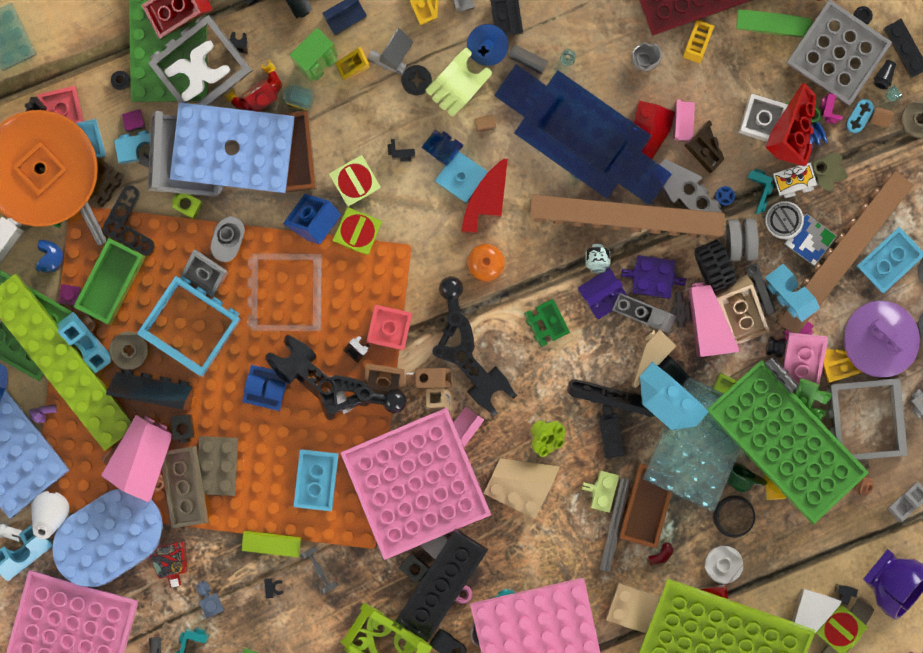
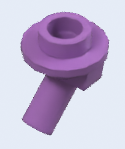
(38, 414)

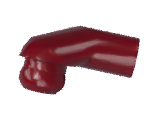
(663, 556)

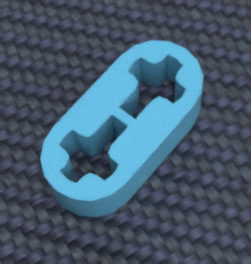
(863, 118)

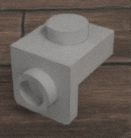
(917, 403)

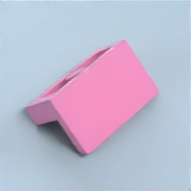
(683, 120)
(467, 424)

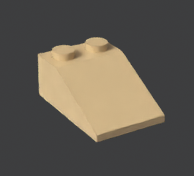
(742, 310)
(654, 350)
(631, 607)

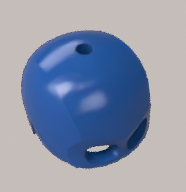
(52, 260)

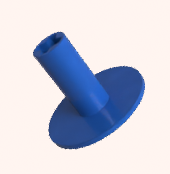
(487, 44)

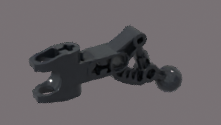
(300, 367)
(484, 383)

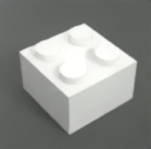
(760, 117)

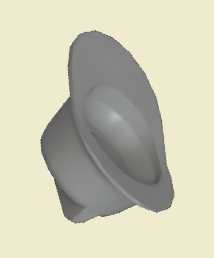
(227, 239)

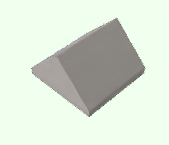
(204, 272)

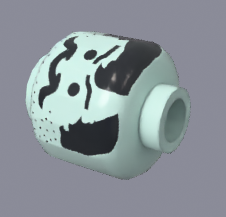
(597, 258)

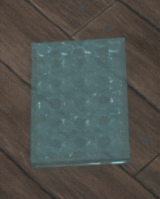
(694, 459)

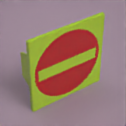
(357, 231)
(842, 630)

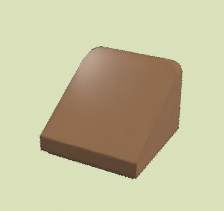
(881, 117)
(485, 123)

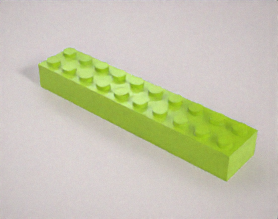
(61, 363)

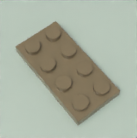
(184, 487)

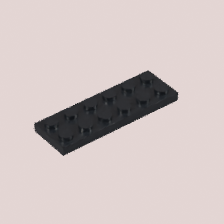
(441, 585)

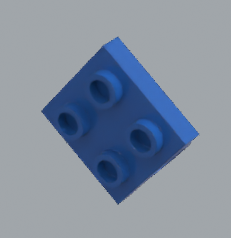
(264, 388)

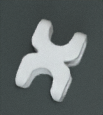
(197, 70)

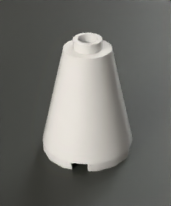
(48, 513)

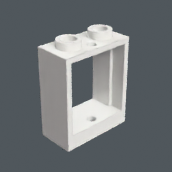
(9, 234)

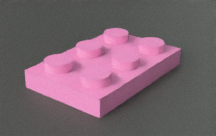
(805, 356)

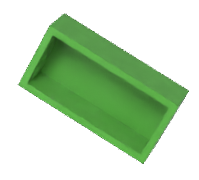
(314, 55)
(109, 281)

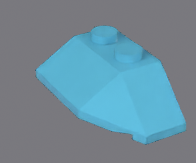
(669, 399)

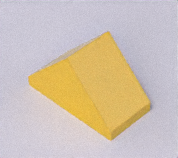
(352, 64)

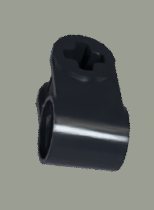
(445, 642)

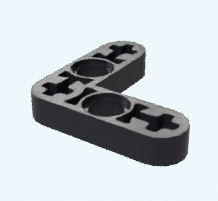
(121, 221)

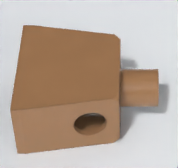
(436, 378)

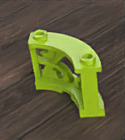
(378, 618)

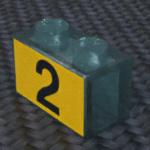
(298, 98)

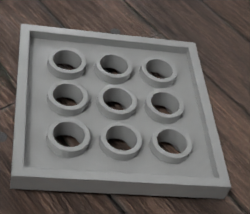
(836, 39)

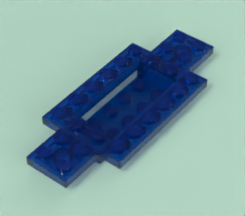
(586, 128)

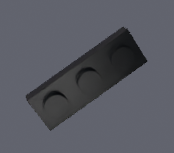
(905, 47)

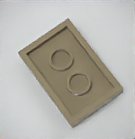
(218, 464)

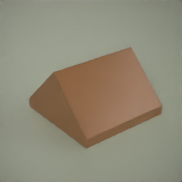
(383, 378)

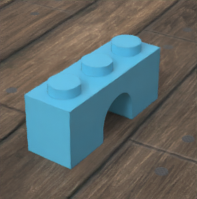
(128, 147)
(799, 303)
(77, 333)
(15, 561)

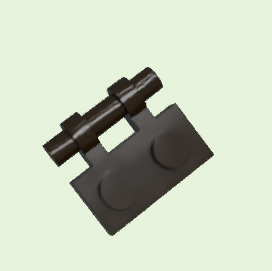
(104, 171)

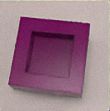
(69, 294)

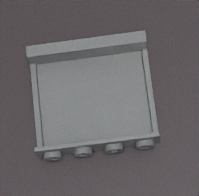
(160, 160)

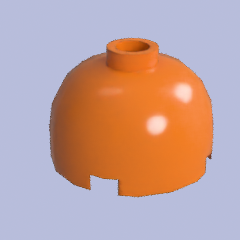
(486, 262)

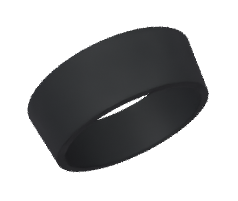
(717, 510)

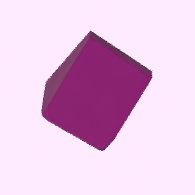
(133, 121)

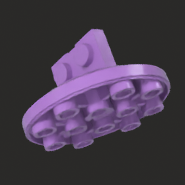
(881, 339)

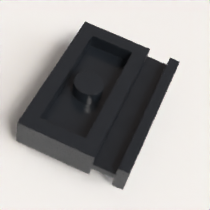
(507, 16)

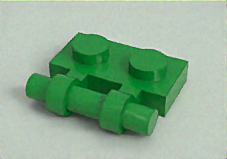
(552, 320)

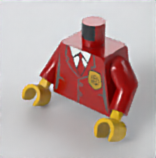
(259, 95)

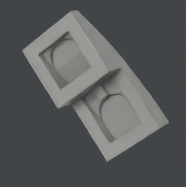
(907, 502)

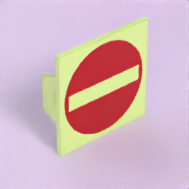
(354, 180)

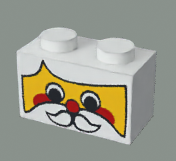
(795, 180)

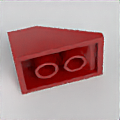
(172, 15)

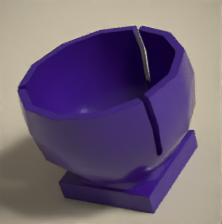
(895, 583)

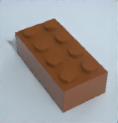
(301, 164)
(644, 511)

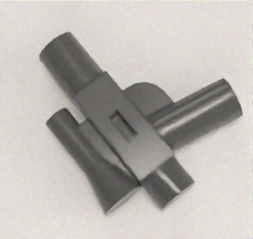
(682, 312)

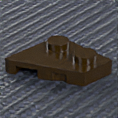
(705, 148)

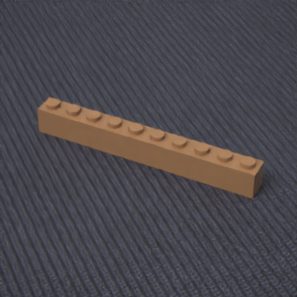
(627, 215)
(850, 244)

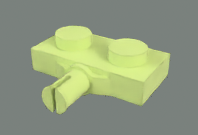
(602, 491)

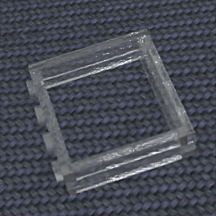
(317, 293)

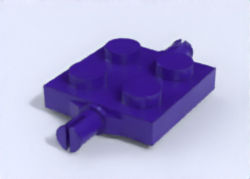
(653, 277)

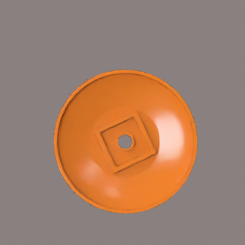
(69, 165)

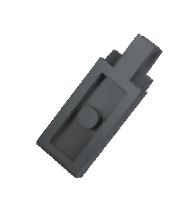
(760, 287)

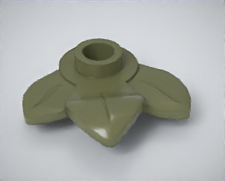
(831, 172)

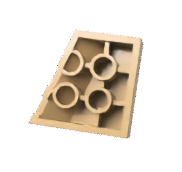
(521, 484)

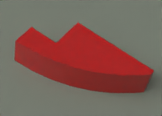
(486, 198)

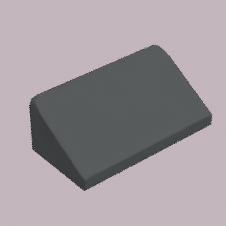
(396, 49)
(528, 59)

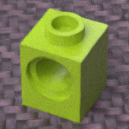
(193, 210)

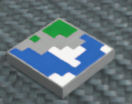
(811, 241)

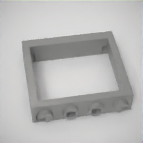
(187, 34)
(897, 412)

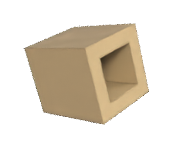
(438, 399)

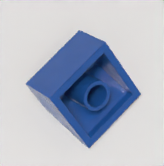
(312, 218)

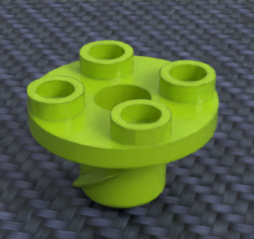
(547, 437)

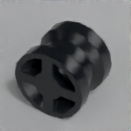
(775, 347)

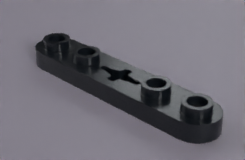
(604, 395)

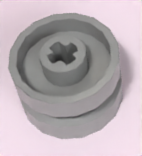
(742, 240)

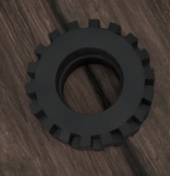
(715, 265)

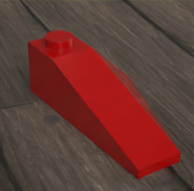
(655, 121)
(792, 132)

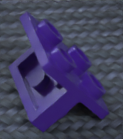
(601, 293)

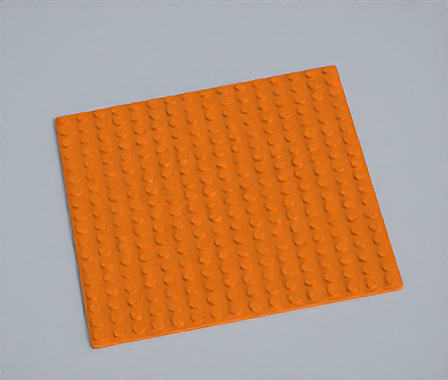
(266, 437)

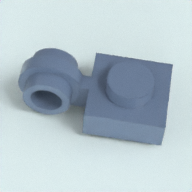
(210, 604)

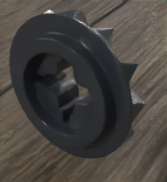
(410, 73)

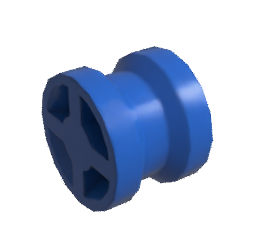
(727, 196)

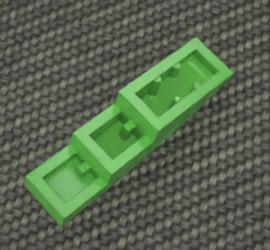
(772, 23)

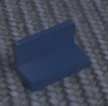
(344, 15)

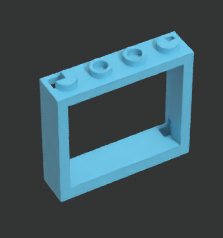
(201, 294)

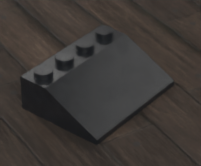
(151, 390)

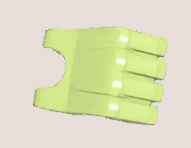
(457, 84)

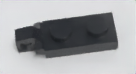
(611, 433)

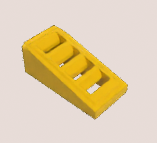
(693, 52)

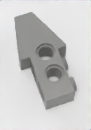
(675, 188)

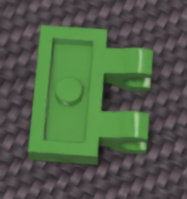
(808, 393)

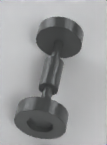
(318, 569)

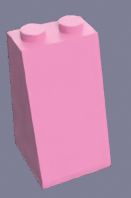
(709, 324)
(139, 458)

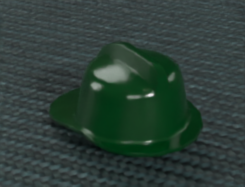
(743, 479)

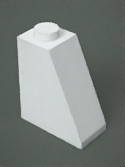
(814, 609)

